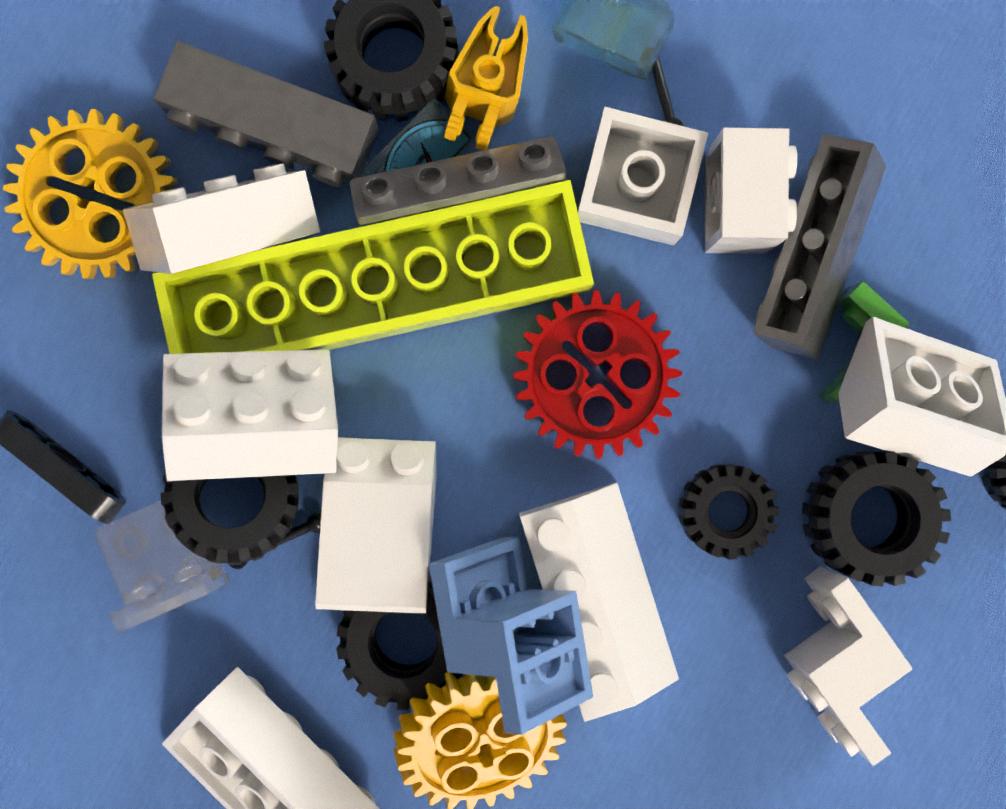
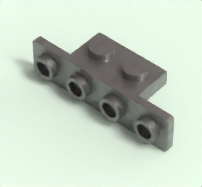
(457, 180)

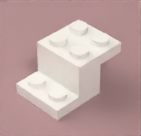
(845, 664)

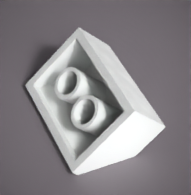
(924, 399)

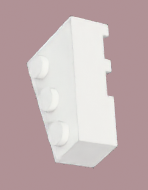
(222, 220)

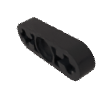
(59, 467)

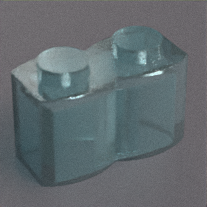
(616, 32)

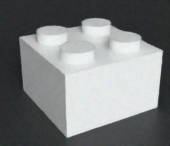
(641, 176)
(749, 190)

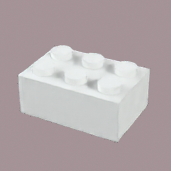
(248, 414)

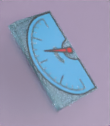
(420, 142)

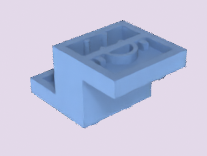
(511, 633)

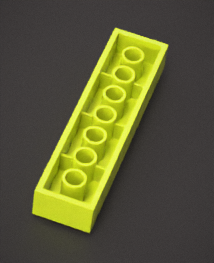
(382, 277)

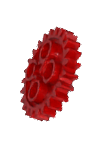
(629, 340)

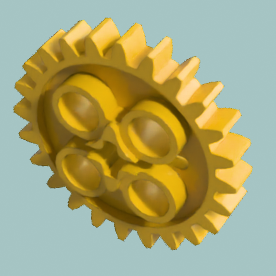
(106, 152)
(459, 745)

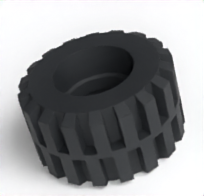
(391, 91)
(916, 526)
(237, 544)
(377, 672)

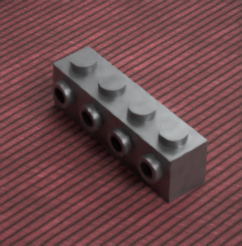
(265, 114)
(822, 247)

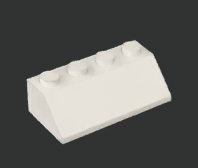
(591, 549)
(258, 754)

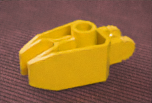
(486, 84)

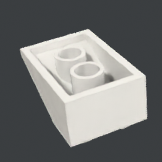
(377, 526)

